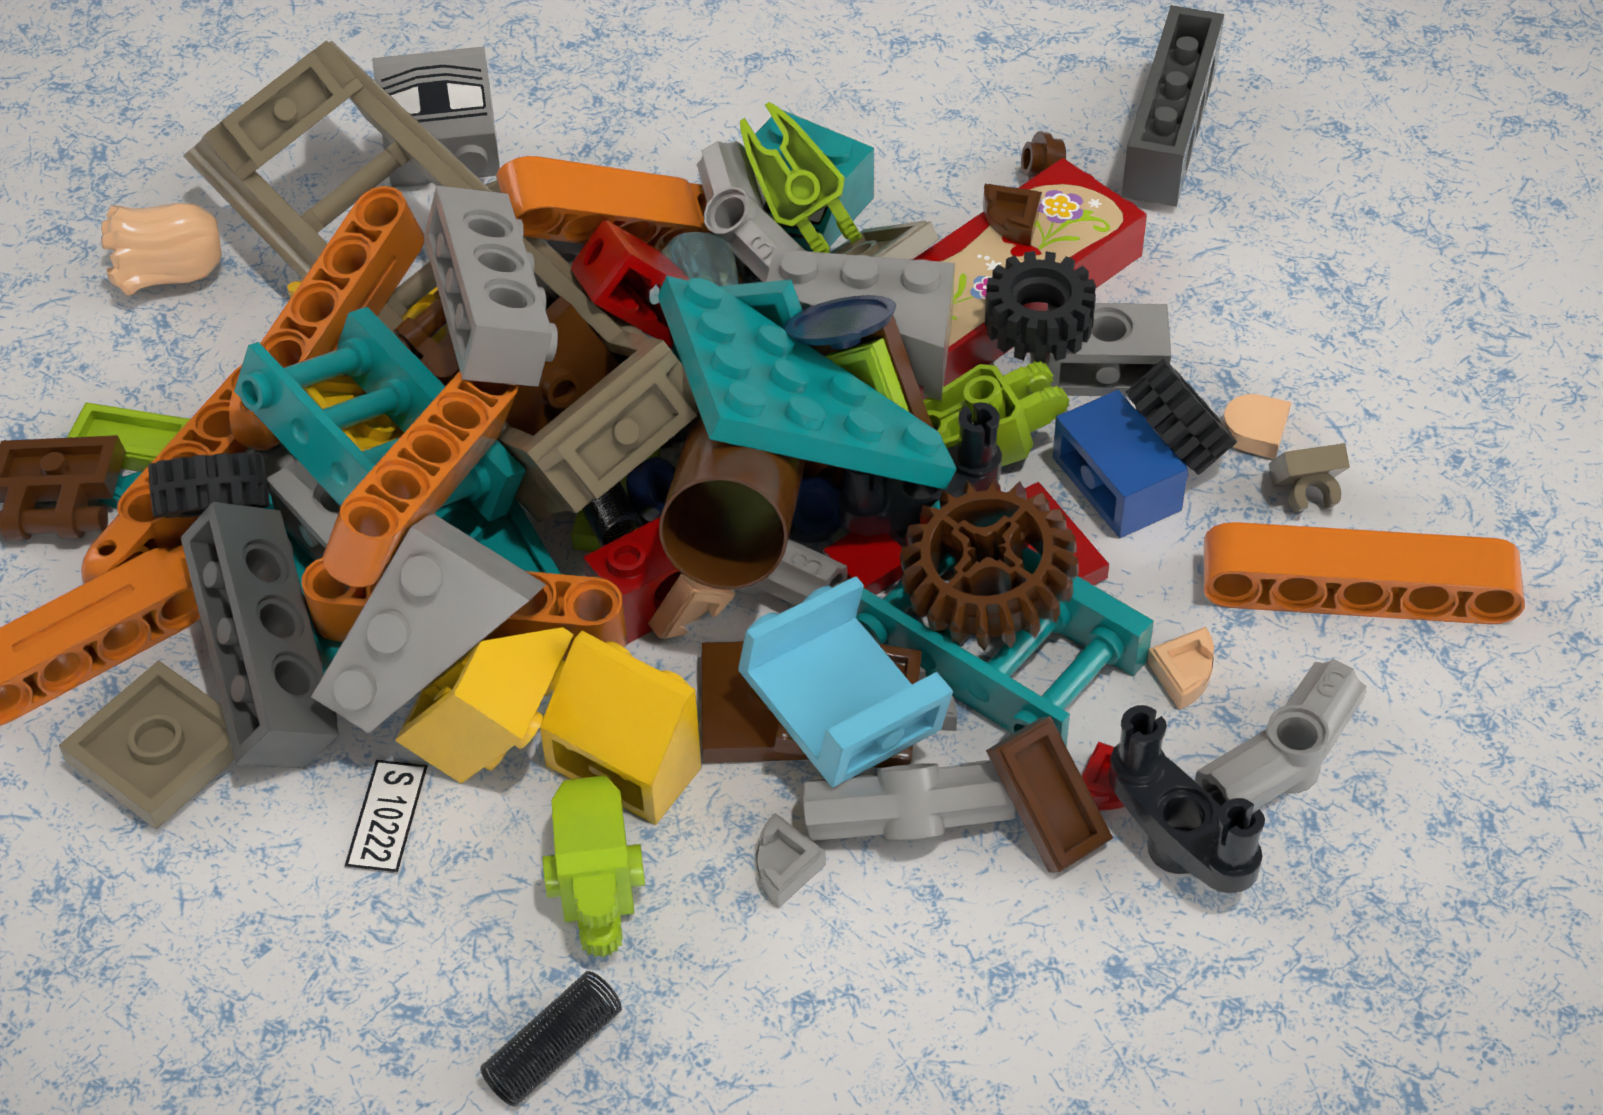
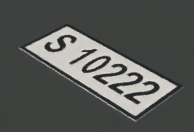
(386, 816)

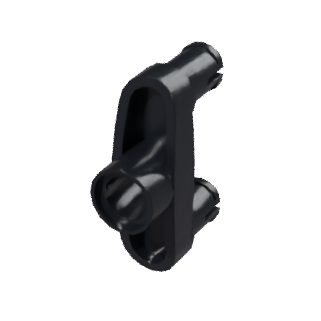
(885, 505)
(1159, 795)

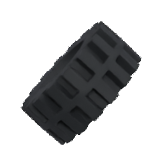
(191, 484)

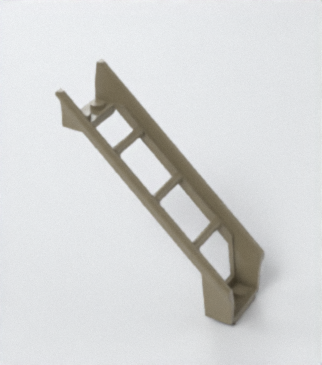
(586, 444)

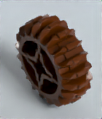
(990, 586)

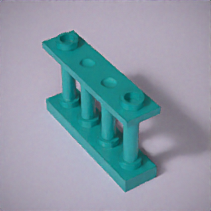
(394, 386)
(1092, 619)

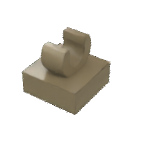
(1310, 468)

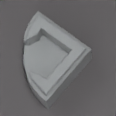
(786, 860)

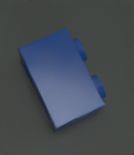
(1119, 463)

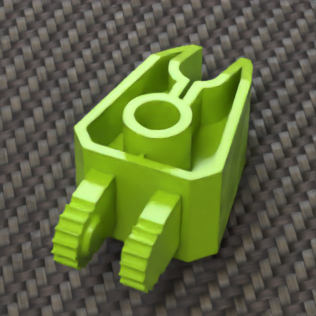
(804, 190)
(1021, 397)
(592, 862)

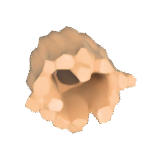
(160, 245)

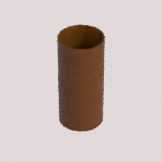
(728, 511)

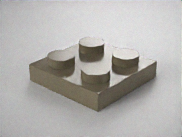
(153, 744)

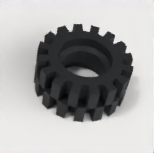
(1040, 330)
(1181, 417)

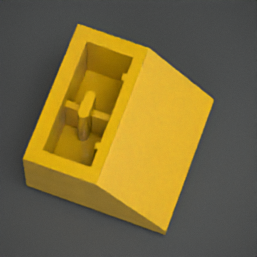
(485, 702)
(623, 723)

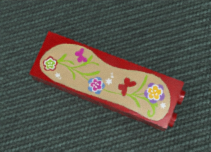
(1075, 221)

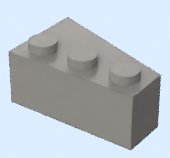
(918, 287)
(420, 619)

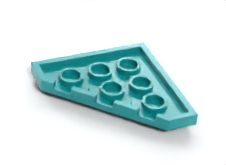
(786, 397)

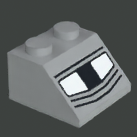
(450, 99)

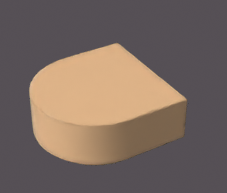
(1257, 423)

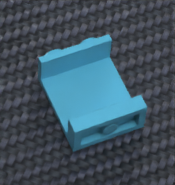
(838, 685)

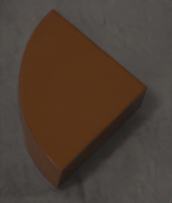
(1012, 211)

